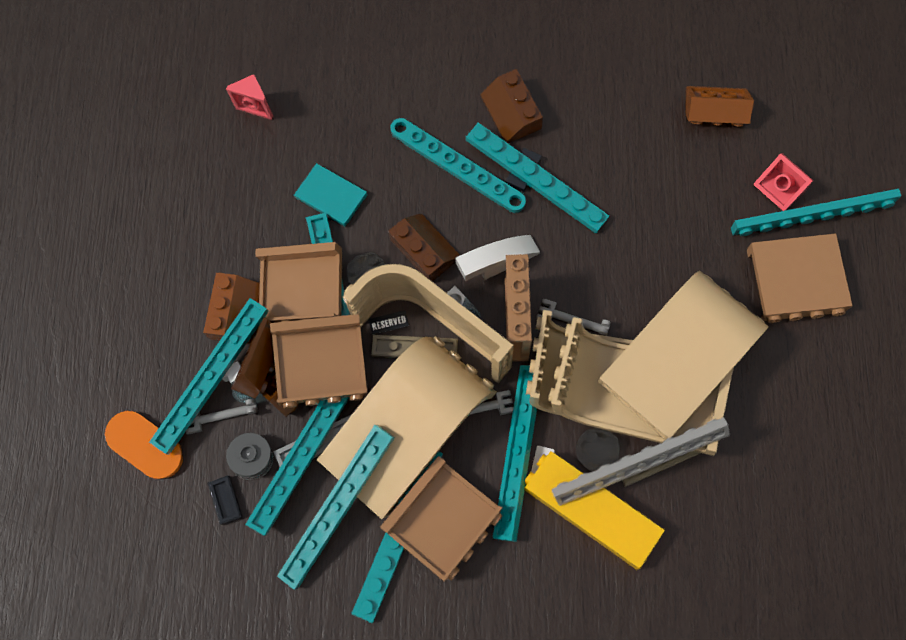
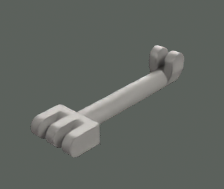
(601, 328)
(499, 404)
(249, 408)

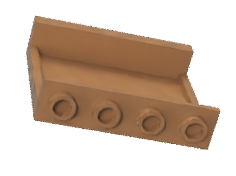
(800, 277)
(300, 281)
(518, 306)
(318, 360)
(442, 519)

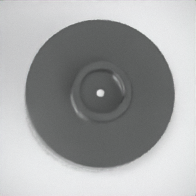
(249, 456)

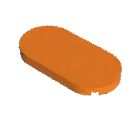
(130, 437)

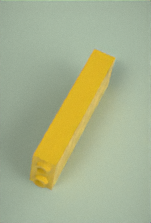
(596, 514)

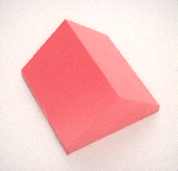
(249, 97)
(783, 182)

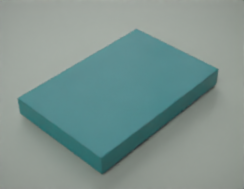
(330, 194)

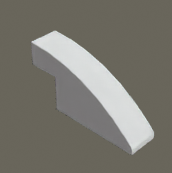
(491, 258)

